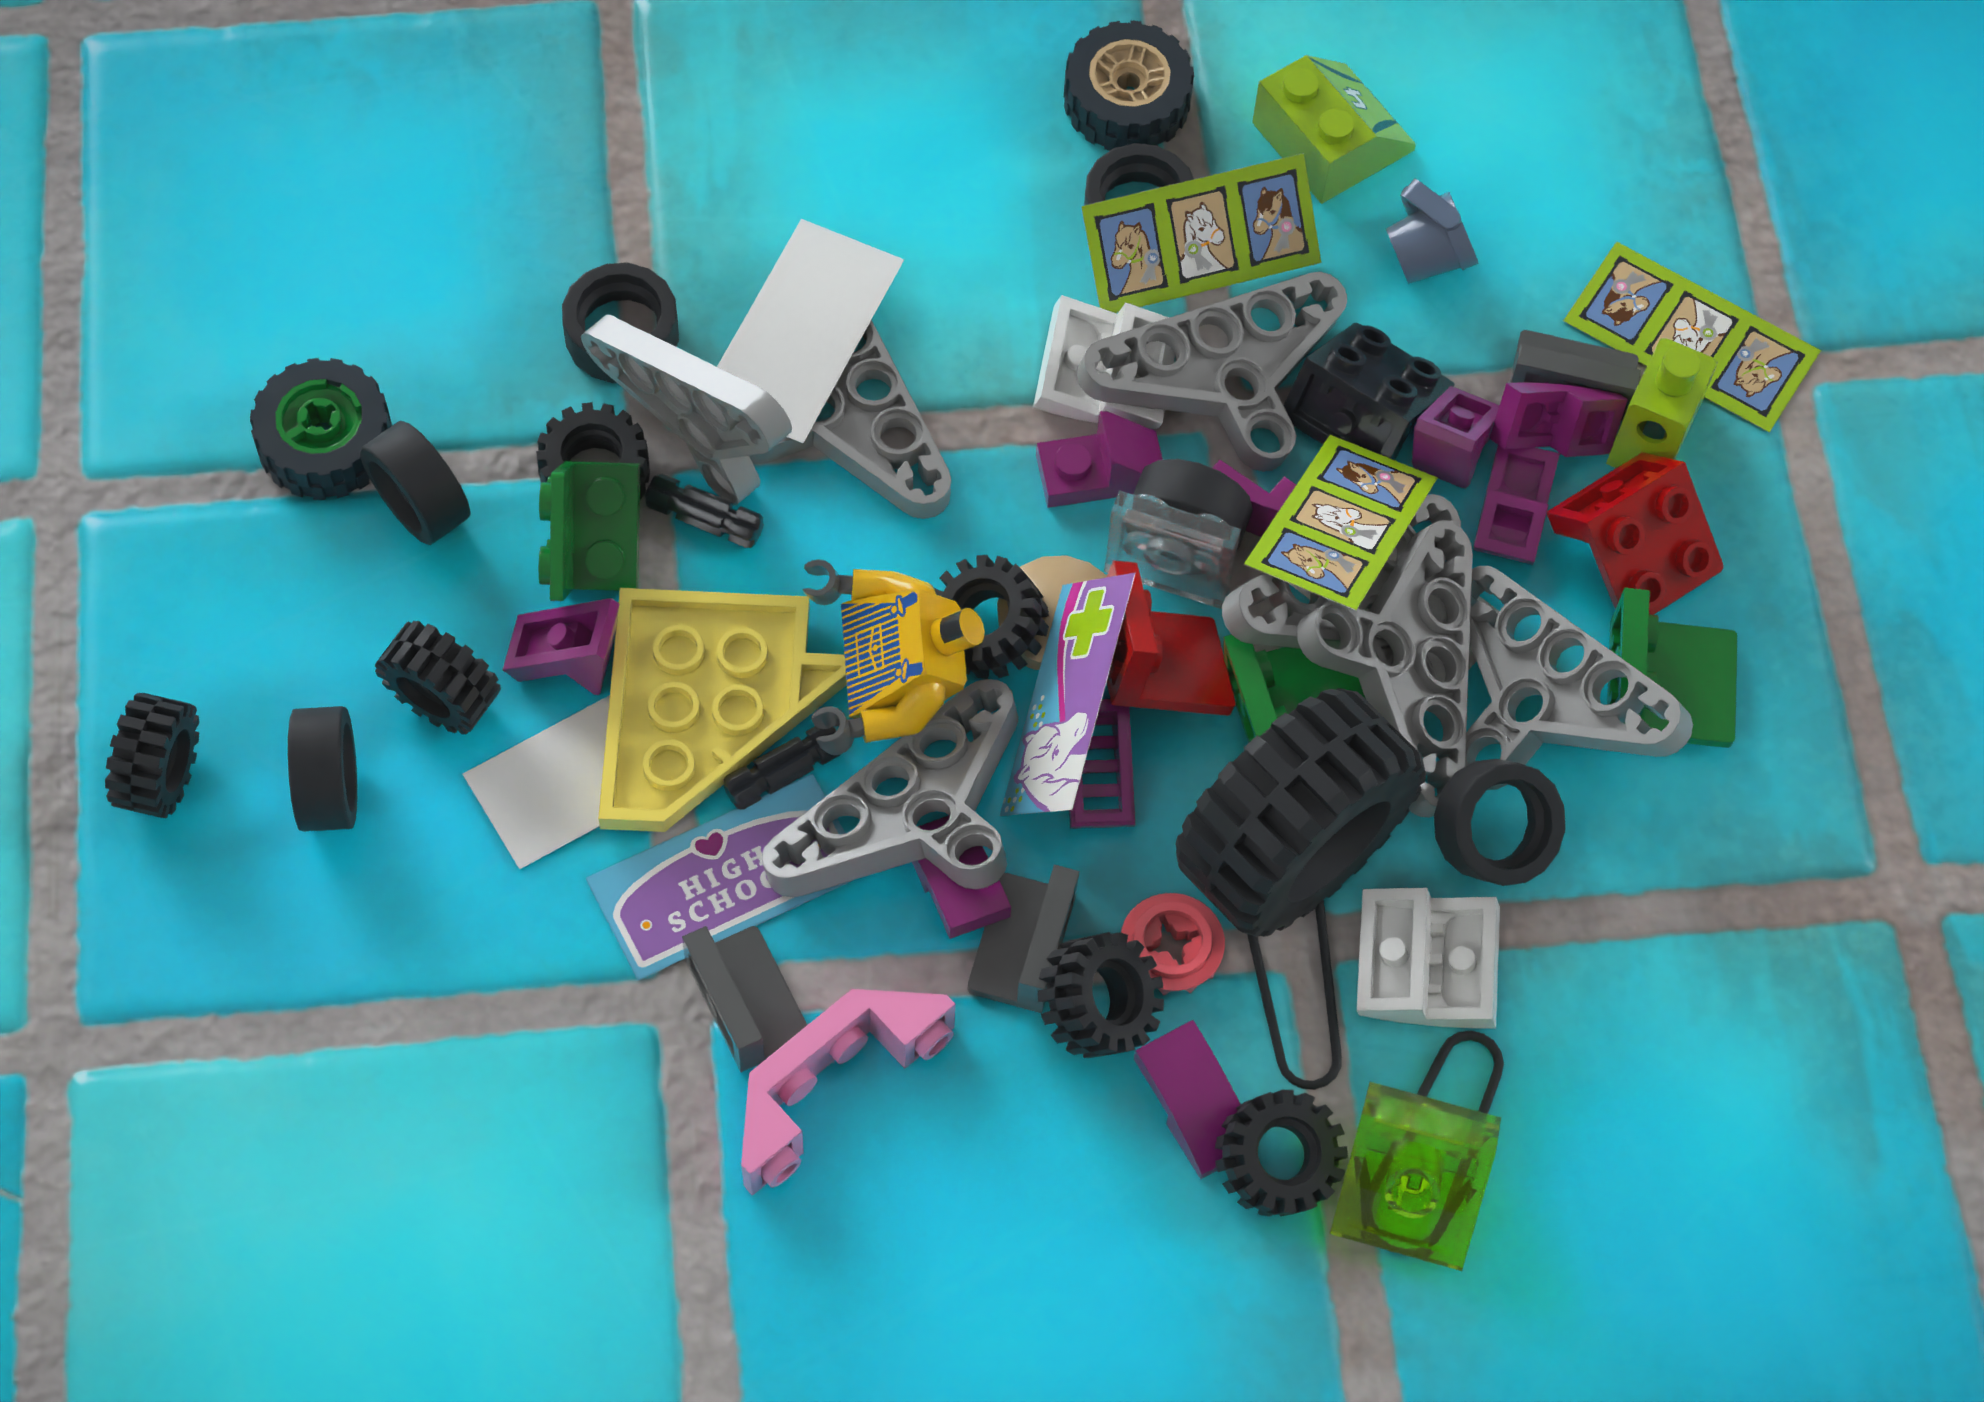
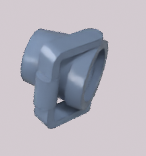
(1431, 235)

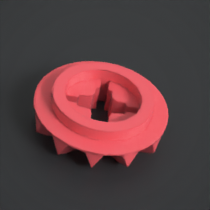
(1186, 920)

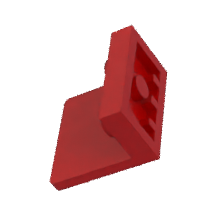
(1643, 529)
(1167, 658)

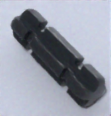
(704, 510)
(777, 768)

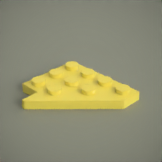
(700, 694)

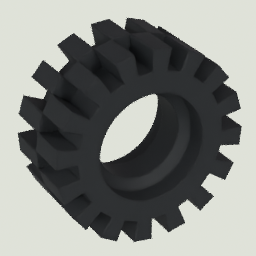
(1023, 617)
(437, 677)
(152, 755)
(1073, 1001)
(1319, 1144)

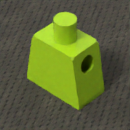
(1666, 395)

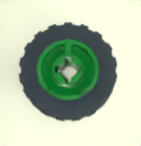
(307, 456)

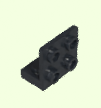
(1363, 391)

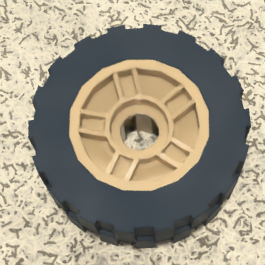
(1135, 58)

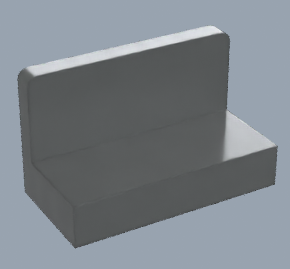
(1574, 363)
(1017, 947)
(743, 993)

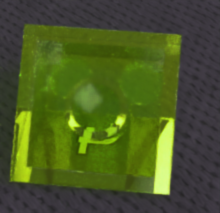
(1416, 1176)

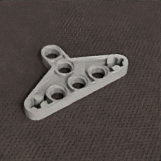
(1199, 373)
(702, 404)
(855, 433)
(1406, 623)
(1280, 624)
(1571, 699)
(888, 824)

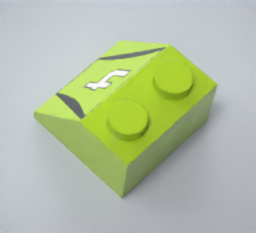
(1330, 118)

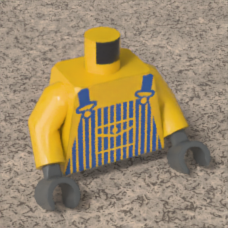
(898, 650)

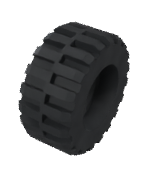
(1299, 811)

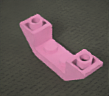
(901, 1021)

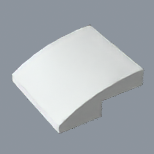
(1070, 334)
(1428, 958)

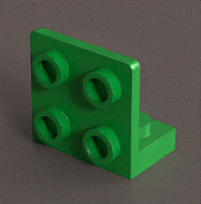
(591, 527)
(1685, 660)
(1275, 682)

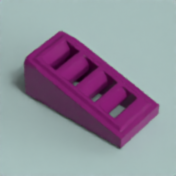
(1122, 765)

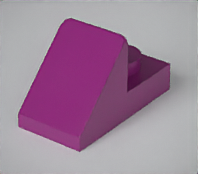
(1453, 435)
(1096, 464)
(564, 641)

